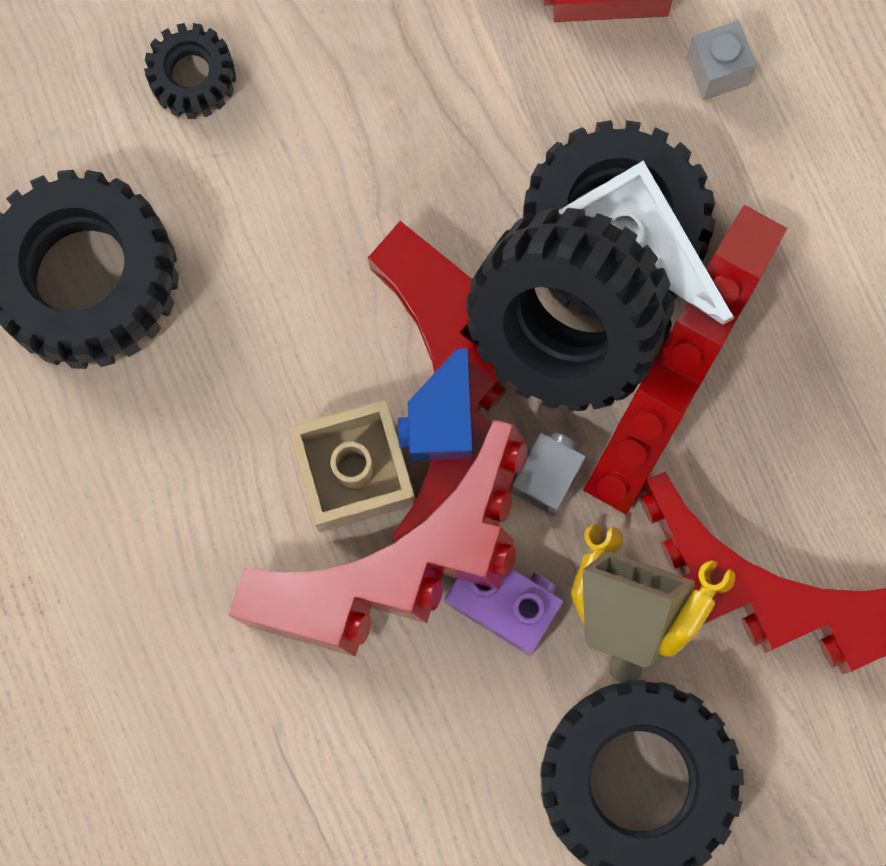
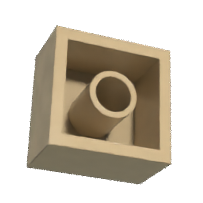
(352, 466)

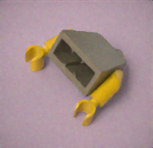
(637, 608)

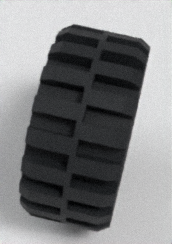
(608, 152)
(597, 266)
(133, 306)
(684, 723)

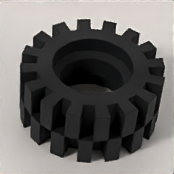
(183, 44)

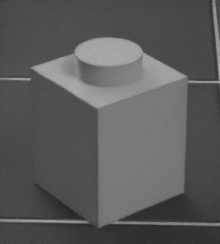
(721, 60)
(549, 472)

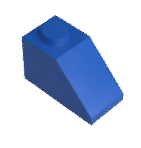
(440, 414)

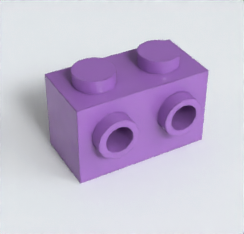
(514, 612)

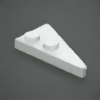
(639, 204)

